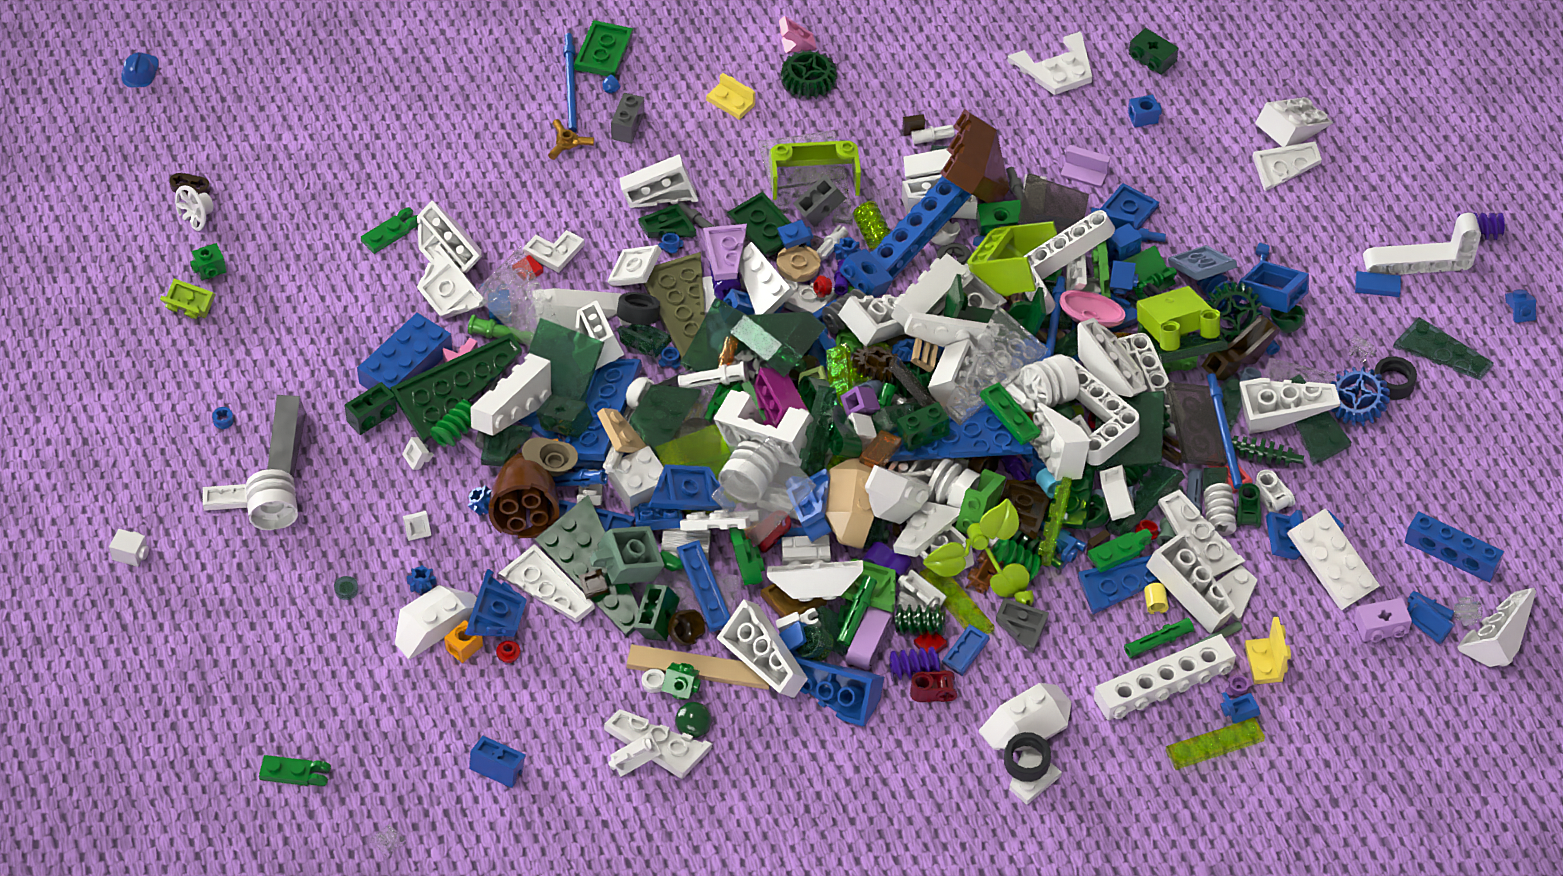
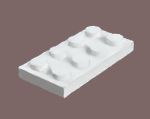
(1333, 559)

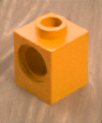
(462, 649)

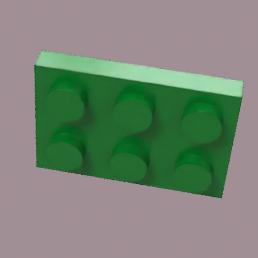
(603, 48)

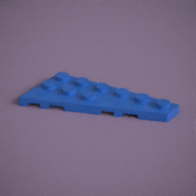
(977, 437)

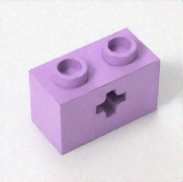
(1382, 620)

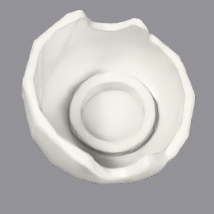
(946, 234)
(637, 391)

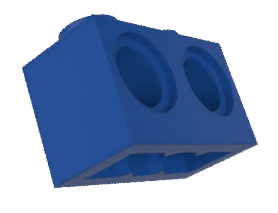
(1123, 244)

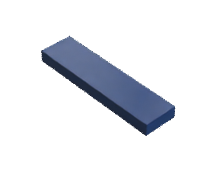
(704, 585)

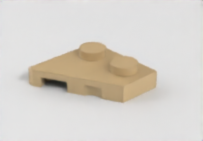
(620, 432)

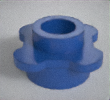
(671, 243)
(669, 352)

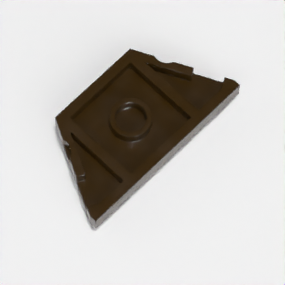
(1029, 503)

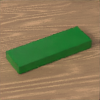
(1010, 413)

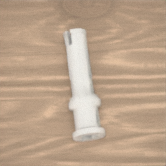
(724, 374)

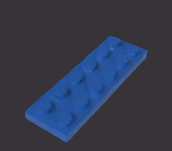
(605, 391)

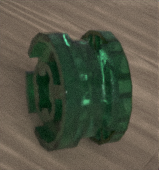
(815, 643)

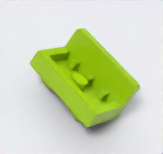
(188, 298)

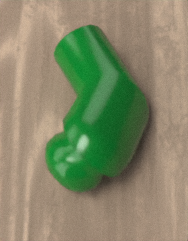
(670, 561)

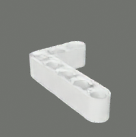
(1066, 248)
(1429, 257)
(1152, 375)
(1119, 417)

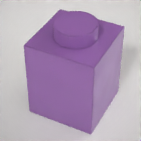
(860, 401)

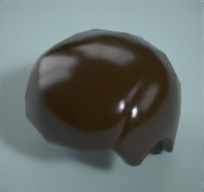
(978, 464)
(686, 627)

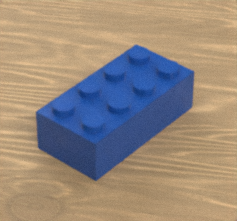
(406, 353)

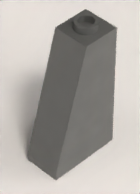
(286, 433)

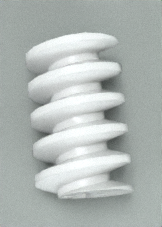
(1220, 508)

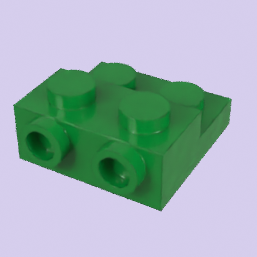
(747, 557)

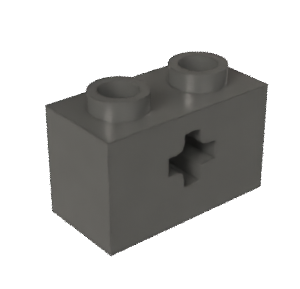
(627, 118)
(819, 200)

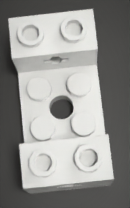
(741, 421)

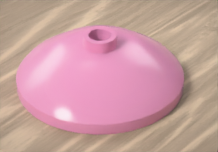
(1084, 305)

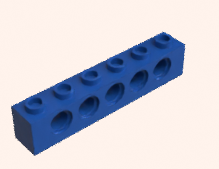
(929, 223)

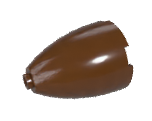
(519, 486)

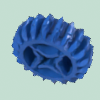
(1376, 400)

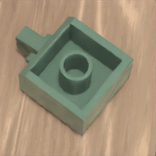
(628, 555)

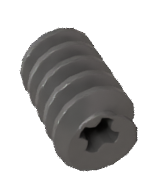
(830, 313)

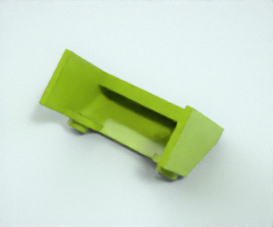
(814, 154)
(1000, 256)

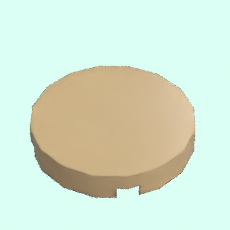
(798, 263)

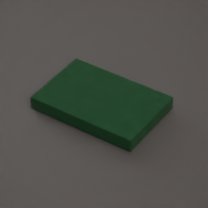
(762, 223)

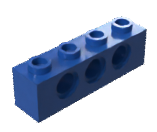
(1454, 547)

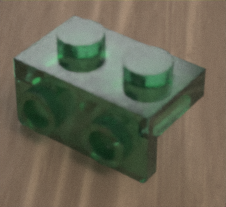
(644, 338)

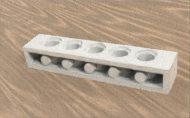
(1152, 676)

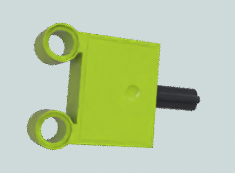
(1176, 314)

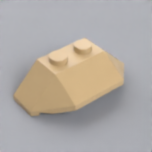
(848, 503)

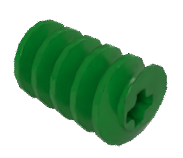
(453, 424)
(1012, 553)

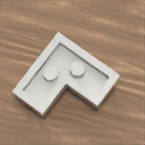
(554, 255)

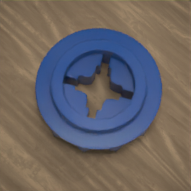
(905, 349)

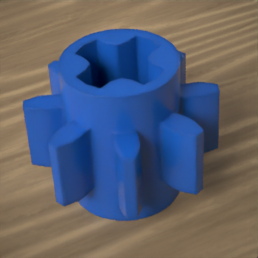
(846, 247)
(480, 500)
(421, 580)

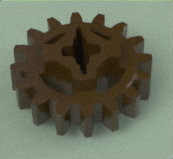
(873, 363)

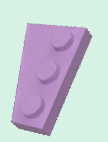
(725, 249)

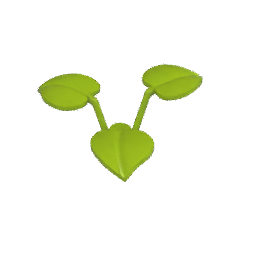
(998, 522)

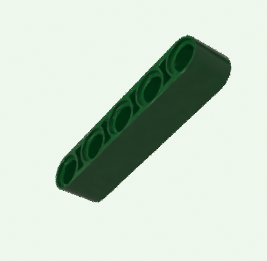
(842, 435)

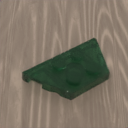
(662, 413)

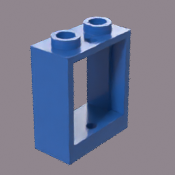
(1294, 285)

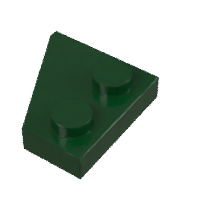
(667, 221)

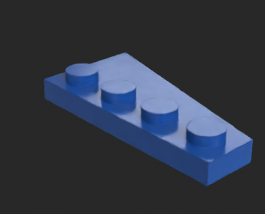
(1115, 583)

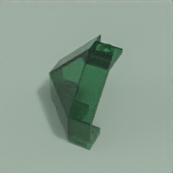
(778, 337)

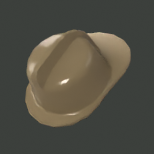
(550, 454)

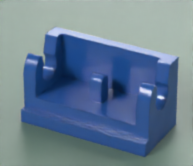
(496, 761)

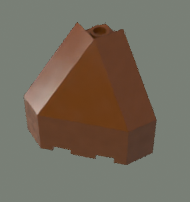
(976, 159)

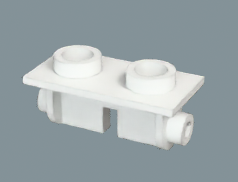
(921, 590)
(635, 754)

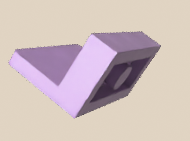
(1085, 166)

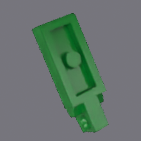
(1119, 550)

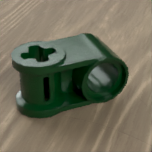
(1248, 510)

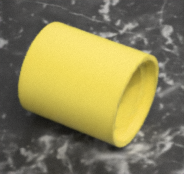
(1156, 598)

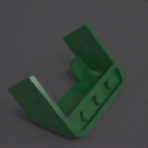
(1027, 314)

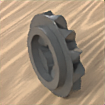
(960, 251)
(750, 356)

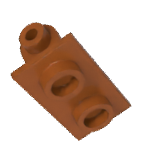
(978, 575)

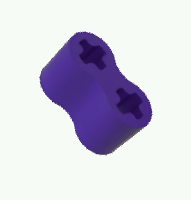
(886, 557)

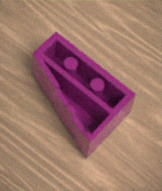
(776, 395)

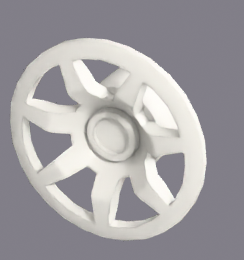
(196, 205)

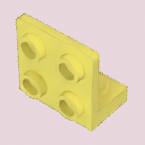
(1269, 655)

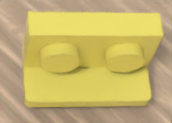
(732, 97)

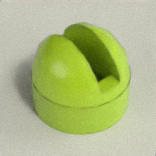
(1025, 597)

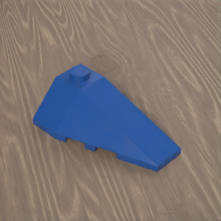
(843, 689)

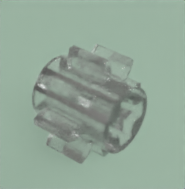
(1468, 610)

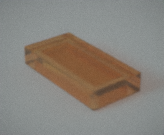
(880, 449)

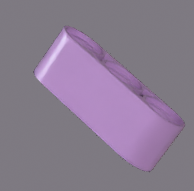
(869, 637)

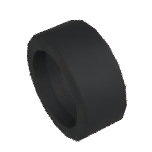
(638, 308)
(1402, 366)
(1022, 773)

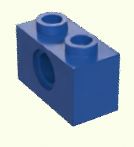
(866, 273)

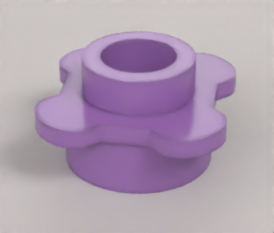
(1238, 680)

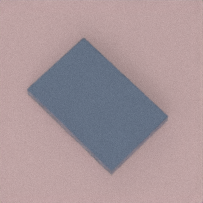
(1202, 262)

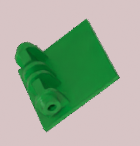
(1151, 270)

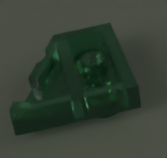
(504, 445)

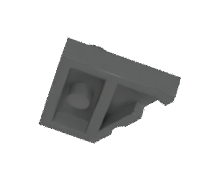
(1022, 622)

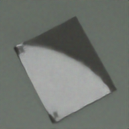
(1051, 202)

